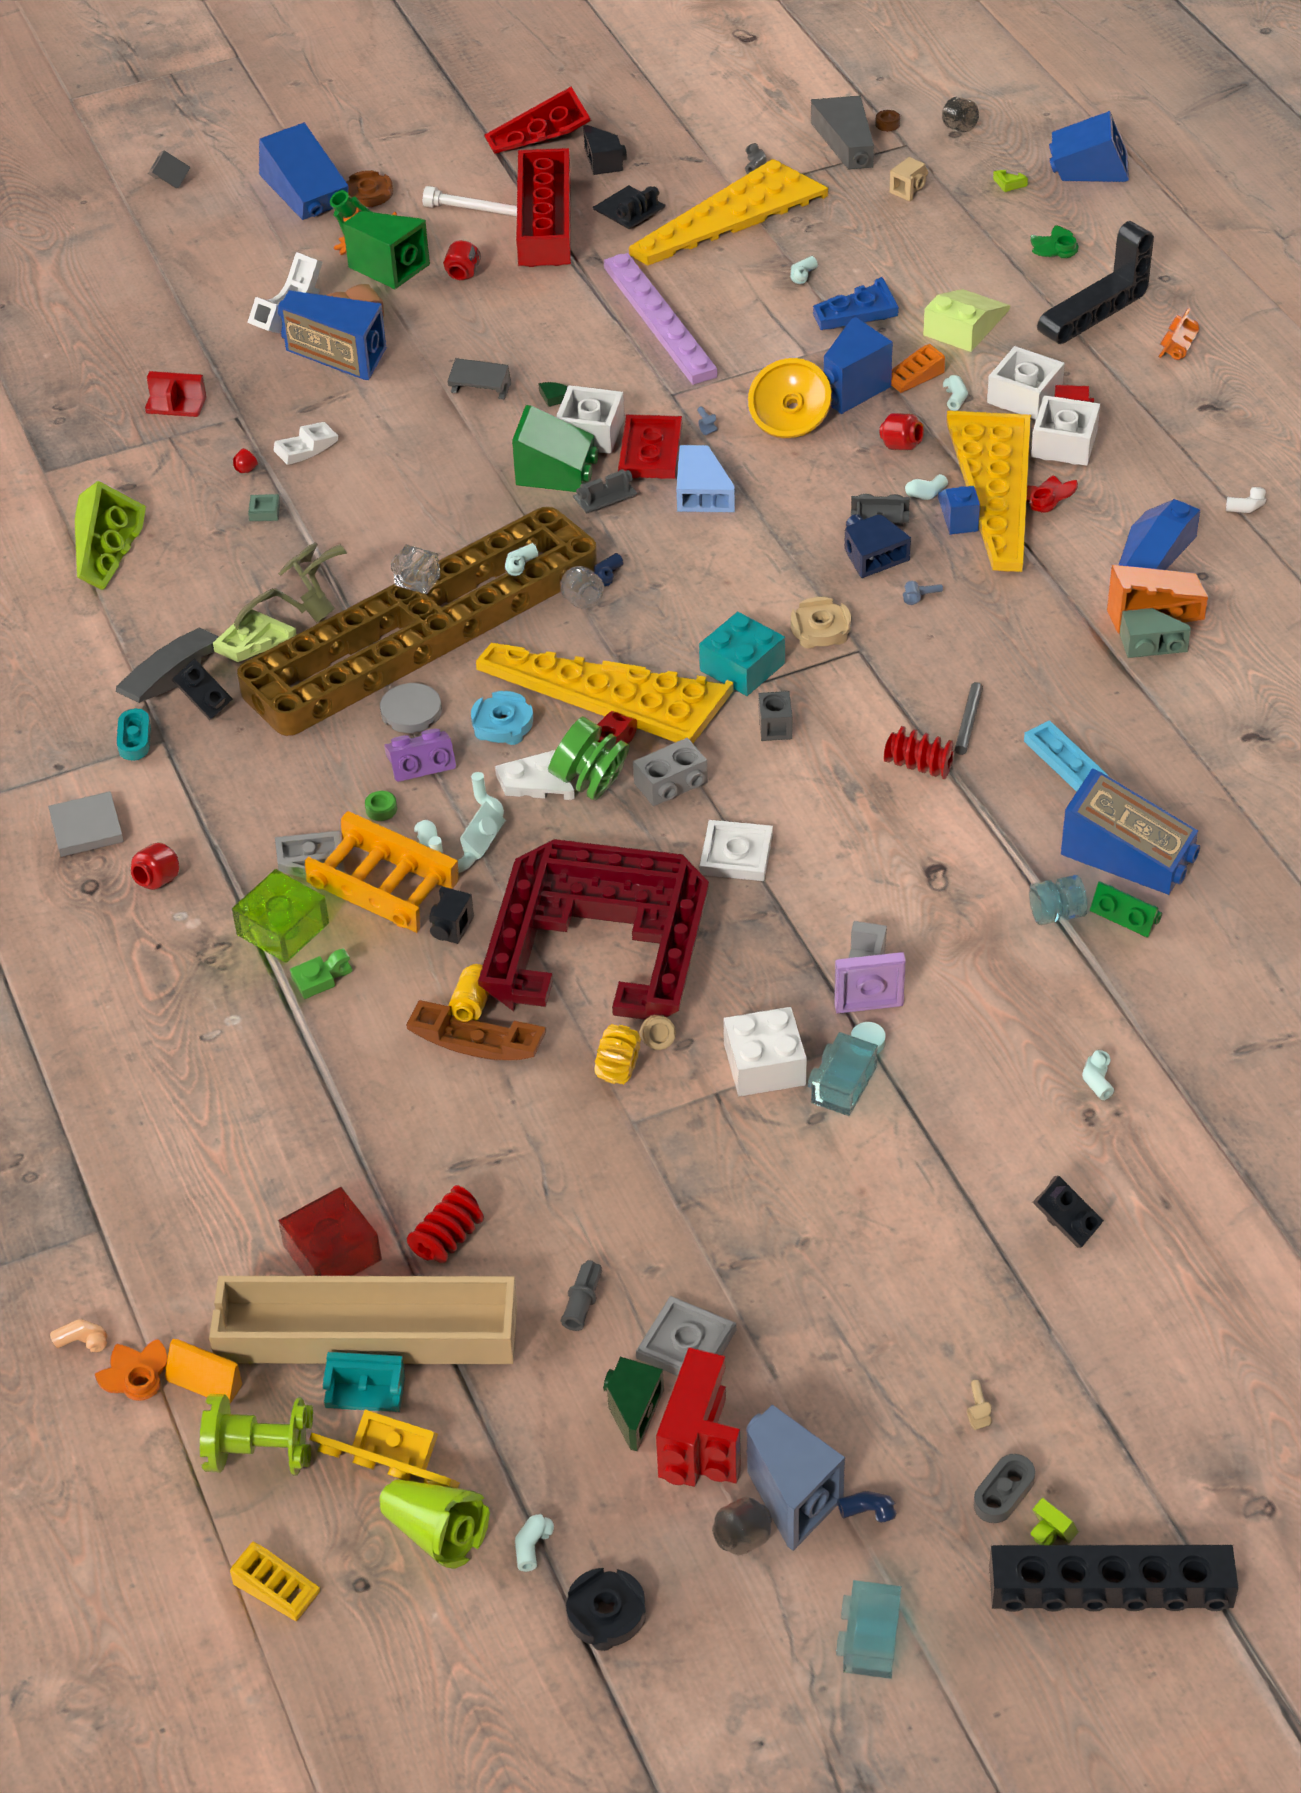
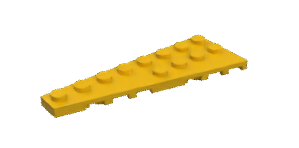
(738, 206)
(995, 461)
(659, 702)

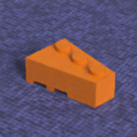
(1166, 591)

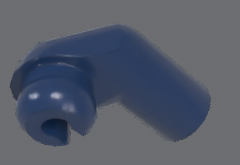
(607, 566)
(868, 1501)

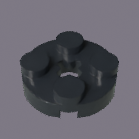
(611, 1628)

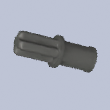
(581, 1296)

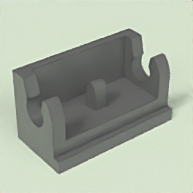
(480, 375)

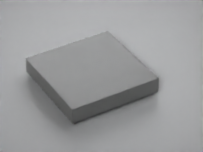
(85, 824)
(681, 1327)

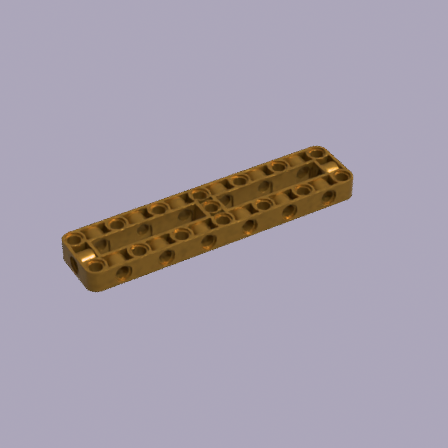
(425, 626)

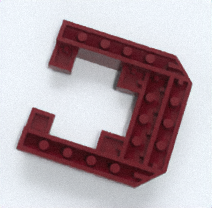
(605, 883)

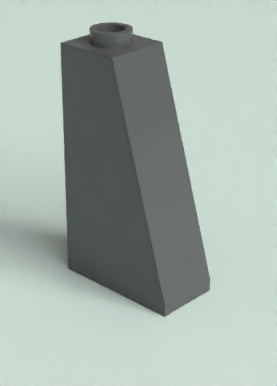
(845, 129)

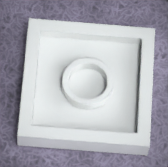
(736, 850)

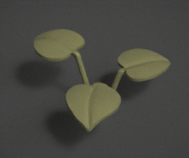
(314, 600)

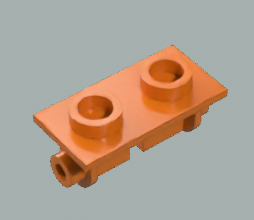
(1180, 337)

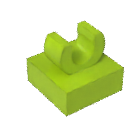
(1052, 1524)

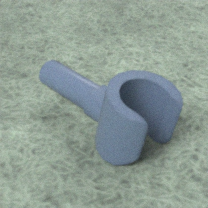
(706, 424)
(914, 591)

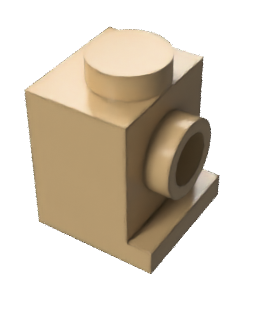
(908, 178)

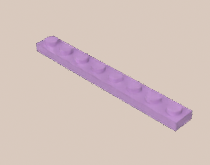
(660, 318)

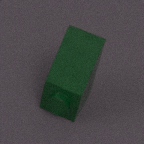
(633, 1397)

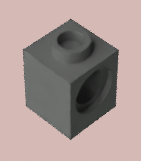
(775, 715)

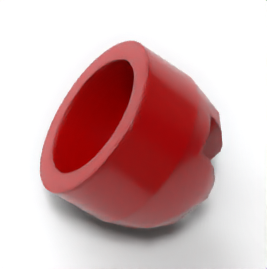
(244, 461)

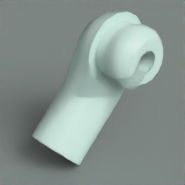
(800, 270)
(926, 489)
(516, 559)
(525, 1540)

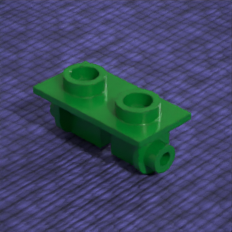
(1124, 909)

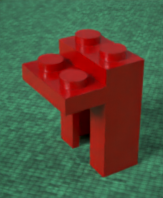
(689, 1432)

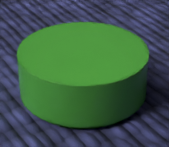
(380, 805)

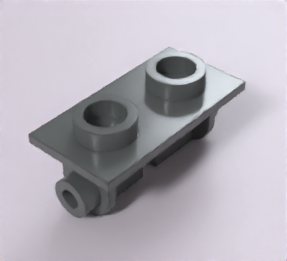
(599, 495)
(892, 507)

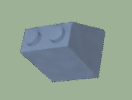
(793, 1473)

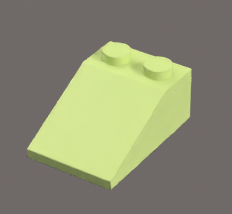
(962, 318)

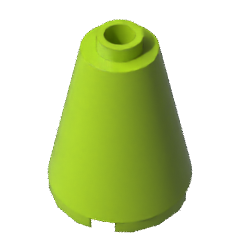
(437, 1518)

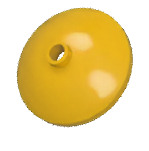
(788, 383)

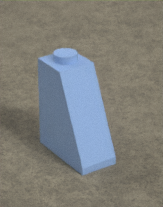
(702, 482)

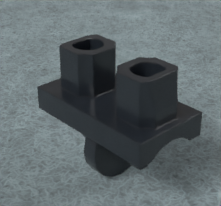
(202, 689)
(1068, 1211)

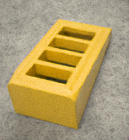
(254, 1566)

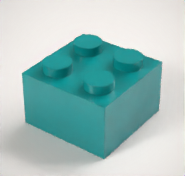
(742, 653)

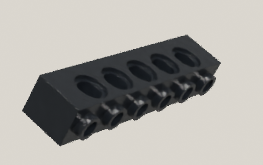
(1127, 1563)

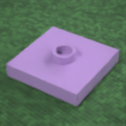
(869, 982)

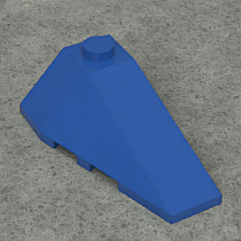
(1161, 535)

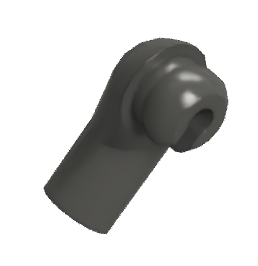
(755, 156)

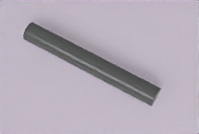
(968, 718)

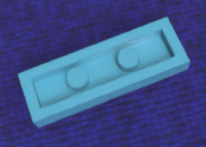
(1060, 753)

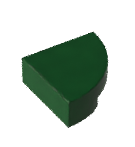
(552, 392)

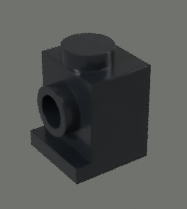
(451, 915)

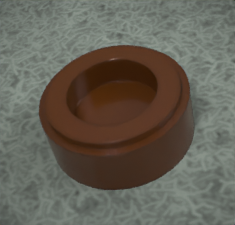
(887, 120)

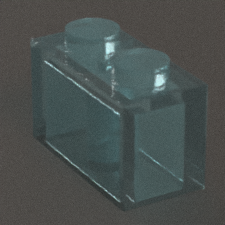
(843, 1073)
(871, 1629)

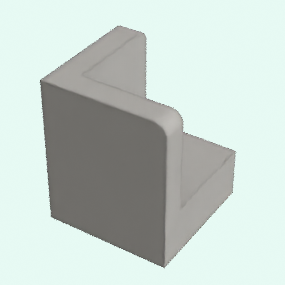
(867, 939)

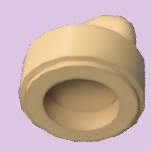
(657, 1032)

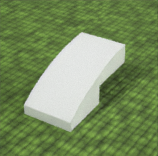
(310, 442)

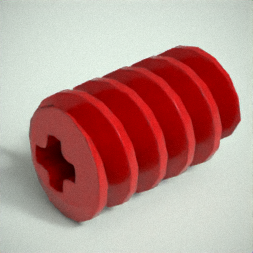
(919, 753)
(446, 1226)

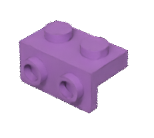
(420, 755)

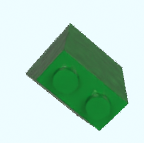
(386, 246)
(551, 452)

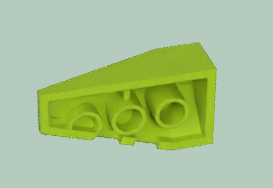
(104, 531)

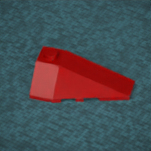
(545, 121)

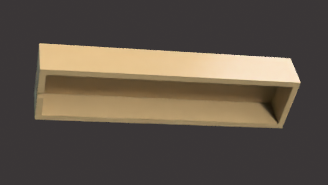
(376, 1315)

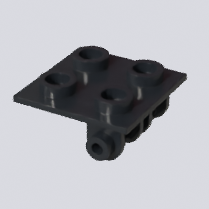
(630, 205)

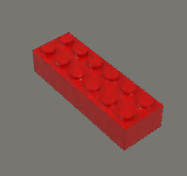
(543, 207)

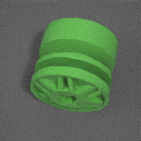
(593, 761)

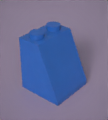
(1090, 151)
(858, 365)

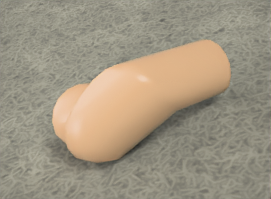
(80, 1330)

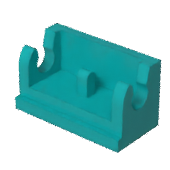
(363, 1382)

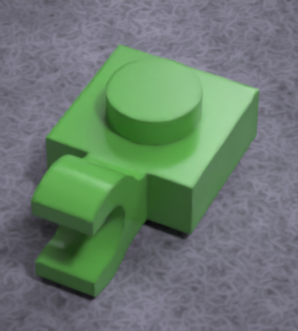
(318, 976)

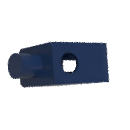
(875, 544)

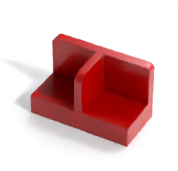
(175, 394)

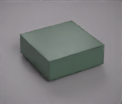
(264, 507)

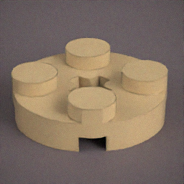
(833, 629)

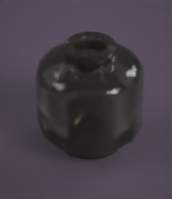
(960, 114)
(742, 1526)

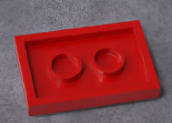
(651, 446)

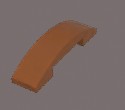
(474, 1038)

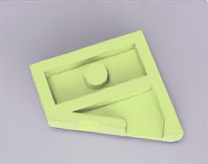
(255, 635)

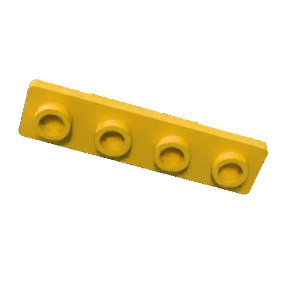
(389, 1443)

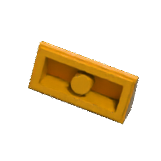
(202, 1370)

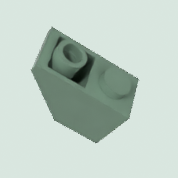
(1152, 633)

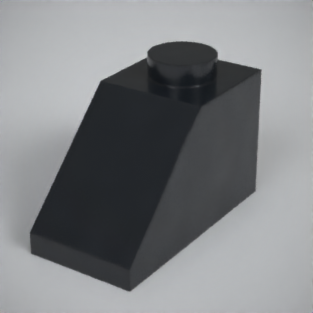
(603, 150)

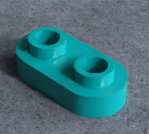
(133, 734)

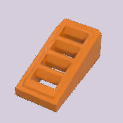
(924, 364)

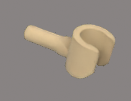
(980, 1413)

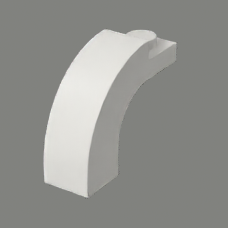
(301, 278)

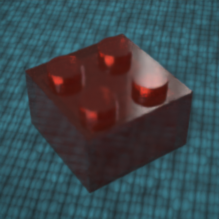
(330, 1237)

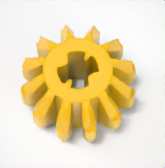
(617, 1054)

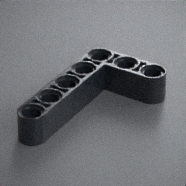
(1109, 294)

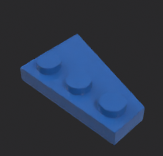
(865, 304)

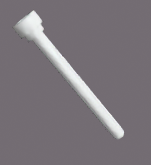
(434, 197)

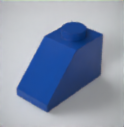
(960, 509)

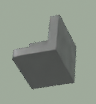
(169, 169)

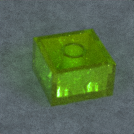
(280, 915)

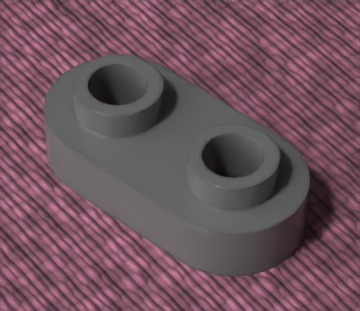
(1002, 1491)

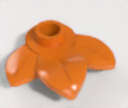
(132, 1368)

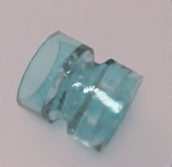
(1063, 899)

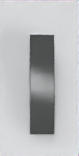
(156, 672)

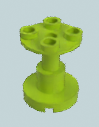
(241, 1434)

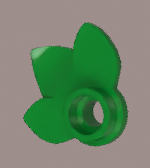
(1059, 244)

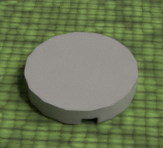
(410, 707)

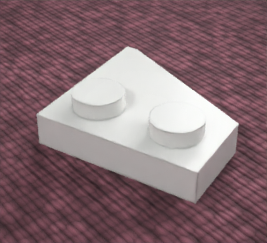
(531, 778)

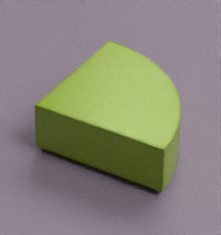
(1009, 181)

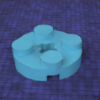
(508, 730)

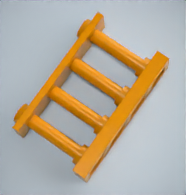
(388, 846)

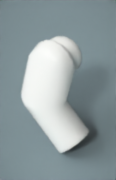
(1248, 504)

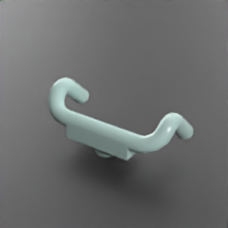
(482, 827)

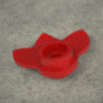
(1049, 493)

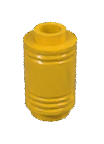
(468, 997)

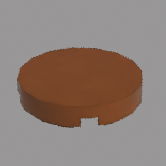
(370, 188)

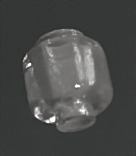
(582, 587)

